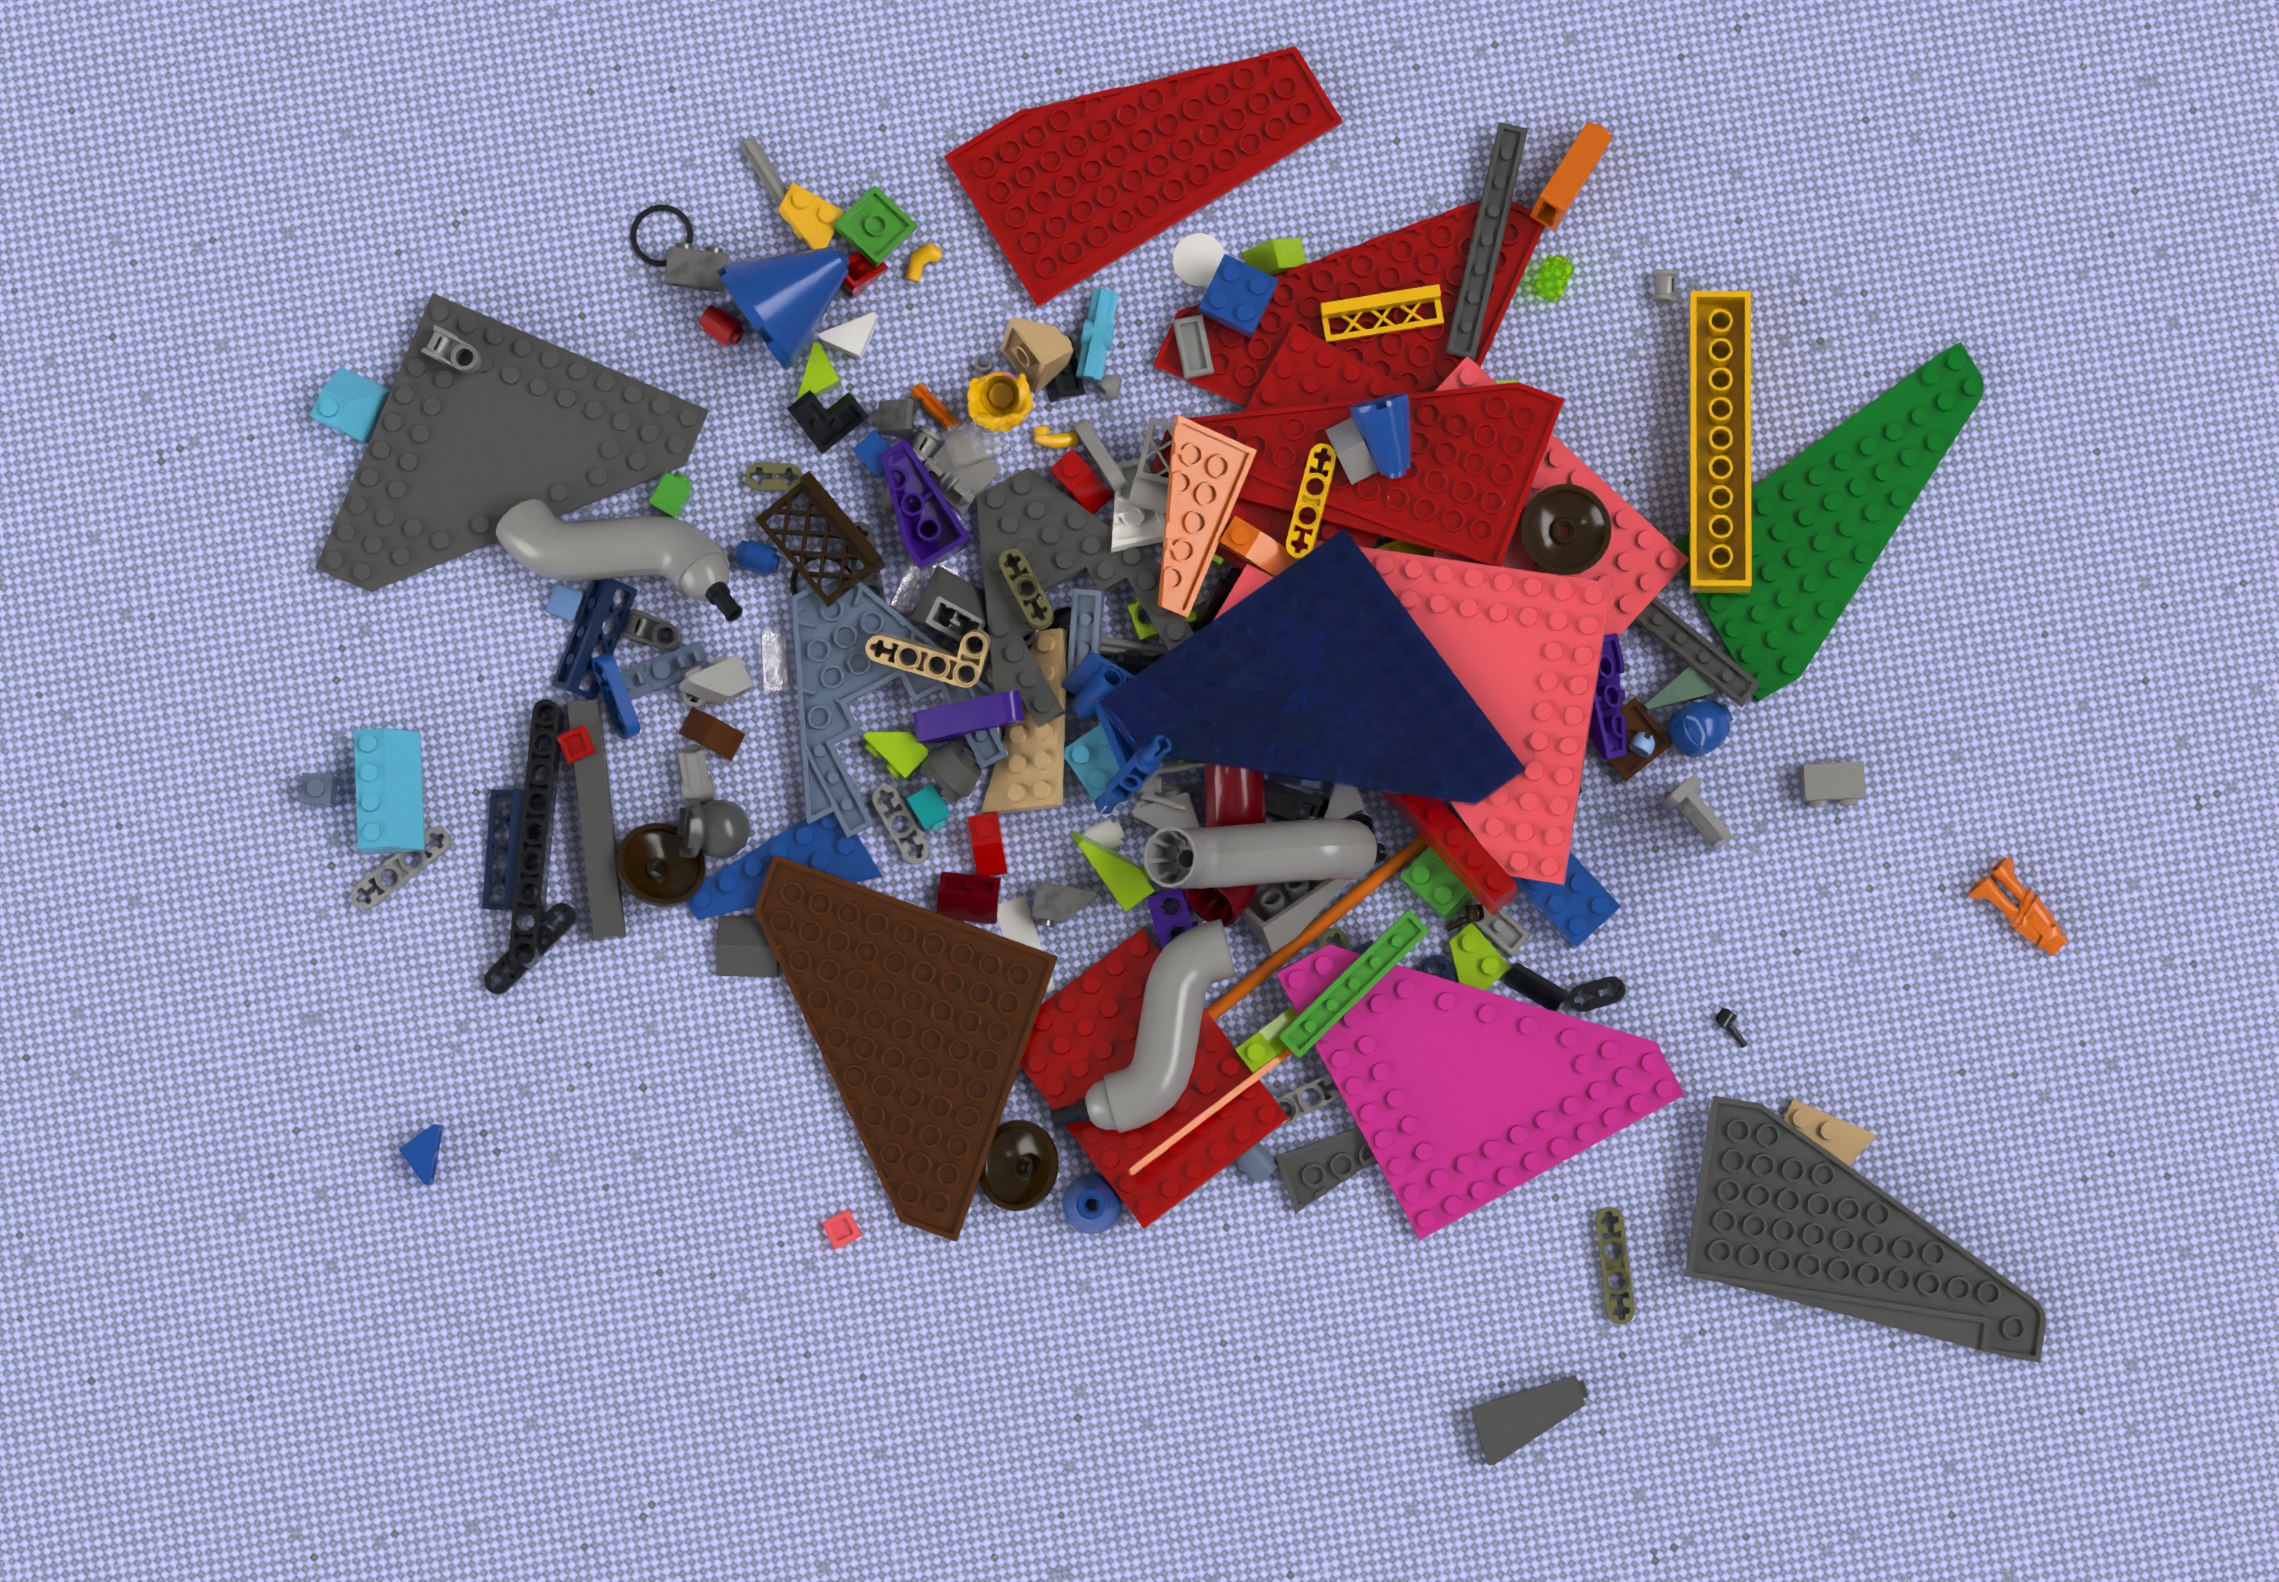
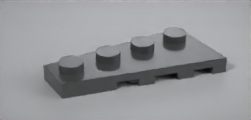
(1322, 1165)

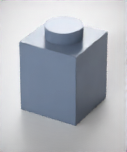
(319, 789)

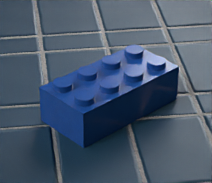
(1574, 907)

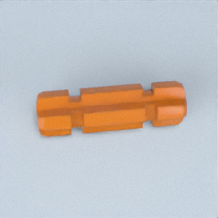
(933, 405)

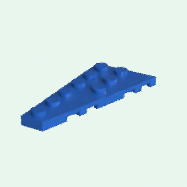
(817, 845)

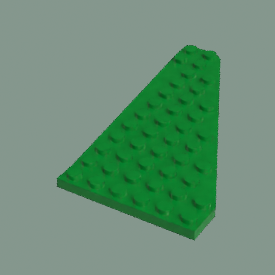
(1832, 515)

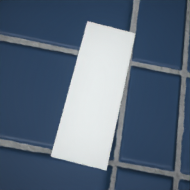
(1018, 925)

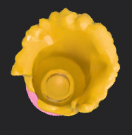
(999, 400)

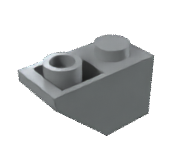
(720, 682)
(1161, 816)

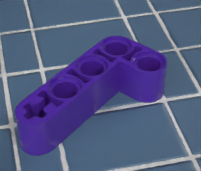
(968, 716)

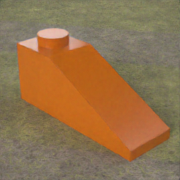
(1256, 547)

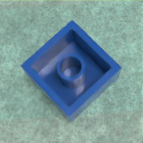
(1238, 296)

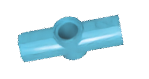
(1097, 335)

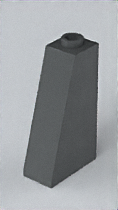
(1522, 1416)

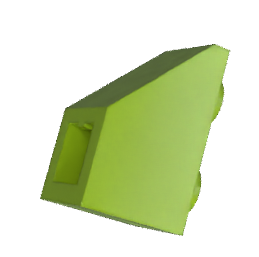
(899, 750)

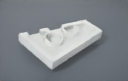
(1133, 524)

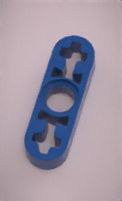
(616, 695)

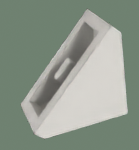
(851, 336)

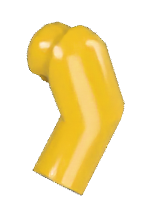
(1055, 441)

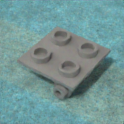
(961, 485)

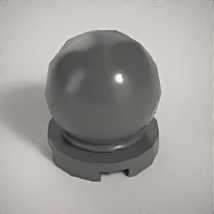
(716, 828)

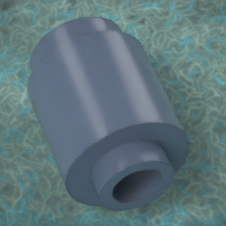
(1258, 1163)

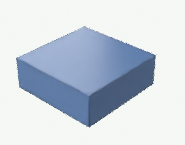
(565, 602)

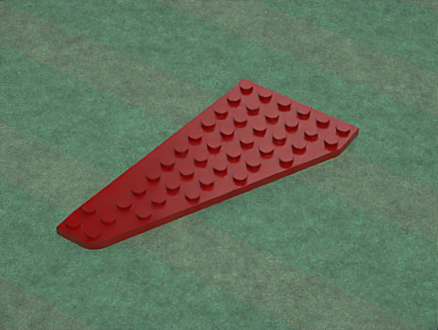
(1466, 475)

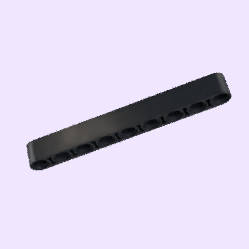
(542, 846)

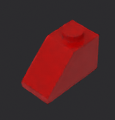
(1081, 482)
(987, 844)

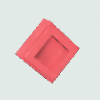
(842, 1229)

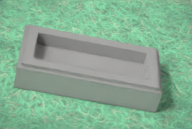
(1193, 347)

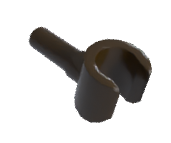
(1473, 914)

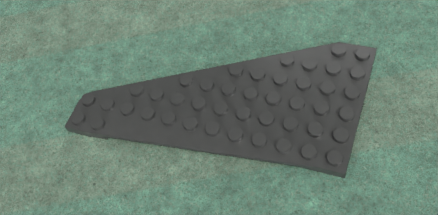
(1814, 1231)

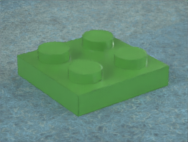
(875, 226)

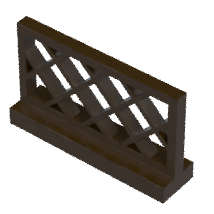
(840, 523)

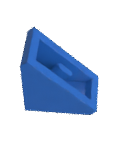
(423, 1153)

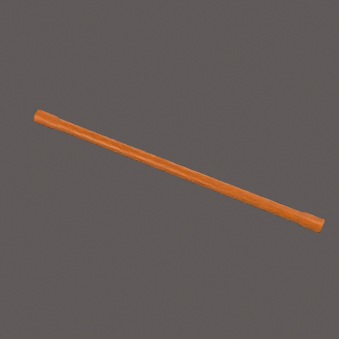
(1317, 927)

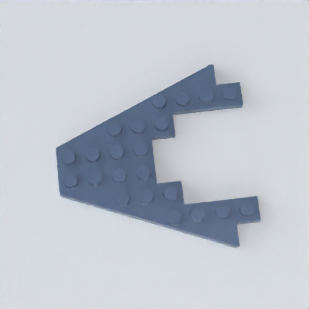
(836, 671)

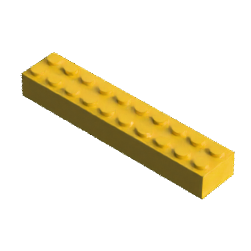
(1720, 442)

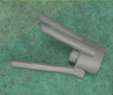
(1155, 785)

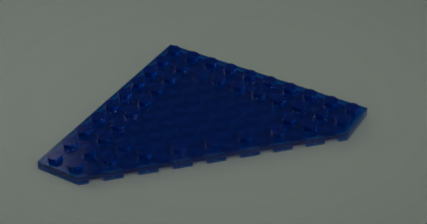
(1322, 685)

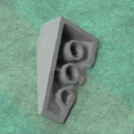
(1286, 908)

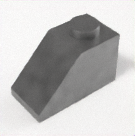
(895, 418)
(1058, 903)

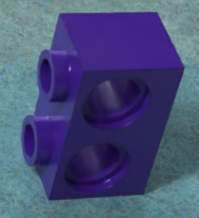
(1165, 923)

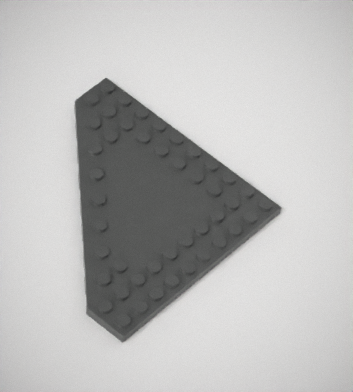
(473, 445)

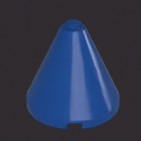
(786, 296)

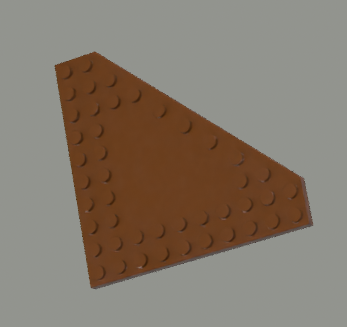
(913, 1024)

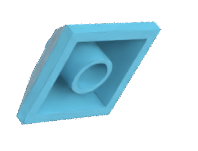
(350, 404)

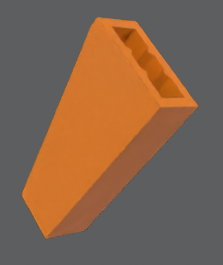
(1571, 175)

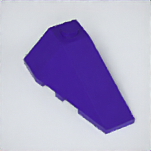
(923, 515)
(1607, 723)

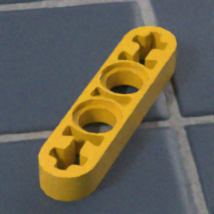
(1307, 500)

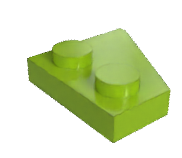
(1476, 959)

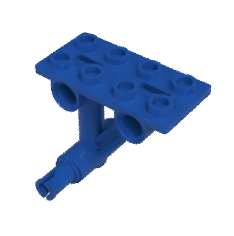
(1090, 683)

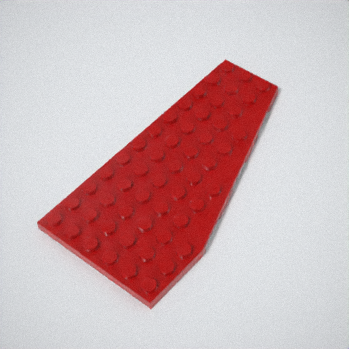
(1119, 166)

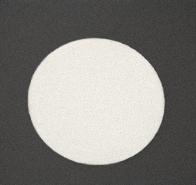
(1197, 258)

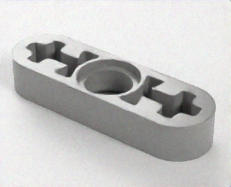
(1099, 455)
(896, 801)

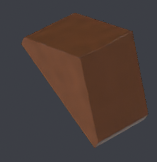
(712, 733)

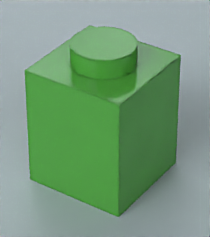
(672, 494)

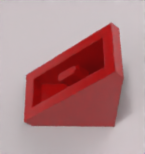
(861, 274)

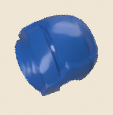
(1699, 727)

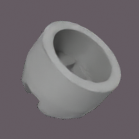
(1110, 386)

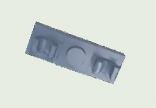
(1085, 625)
(663, 670)

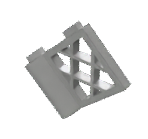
(1151, 489)

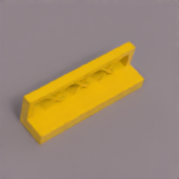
(1380, 302)

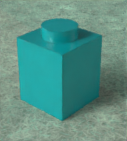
(930, 808)

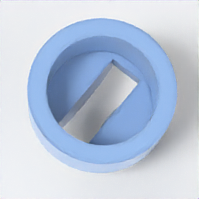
(1642, 745)

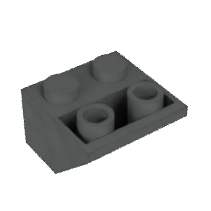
(951, 607)

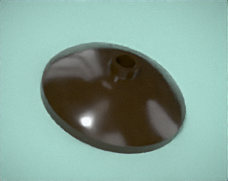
(1585, 520)
(657, 849)
(1005, 1170)

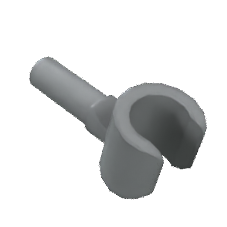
(982, 371)

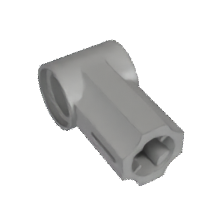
(694, 771)

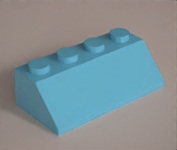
(389, 791)

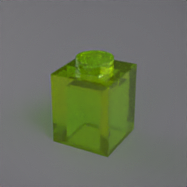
(1553, 278)

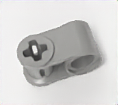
(448, 348)

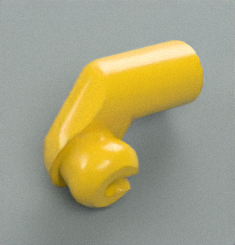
(919, 258)

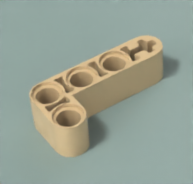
(925, 653)

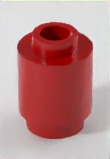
(722, 325)

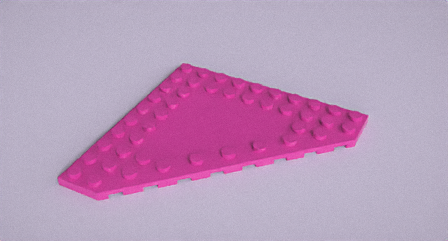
(1473, 1086)

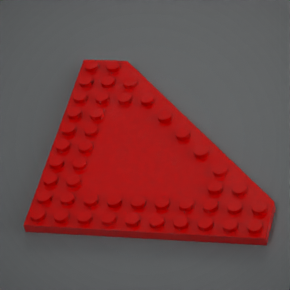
(1409, 258)

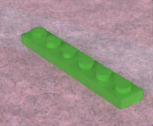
(1353, 983)

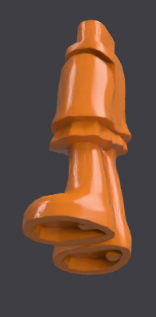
(2030, 915)

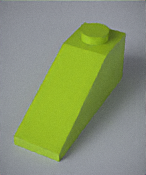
(1119, 873)
(1265, 1044)

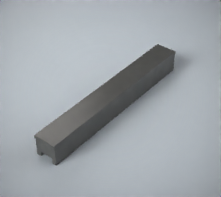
(598, 826)

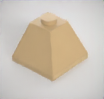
(1036, 351)

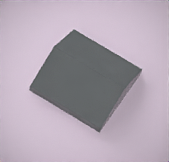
(743, 948)

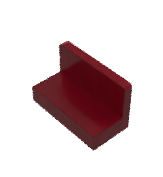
(969, 897)

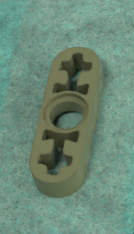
(1023, 567)

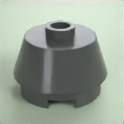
(953, 770)

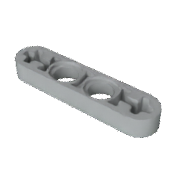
(404, 872)
(1300, 1109)

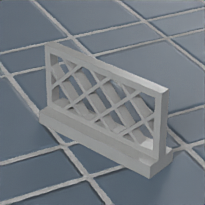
(1697, 813)

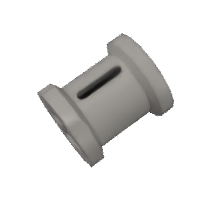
(1665, 285)

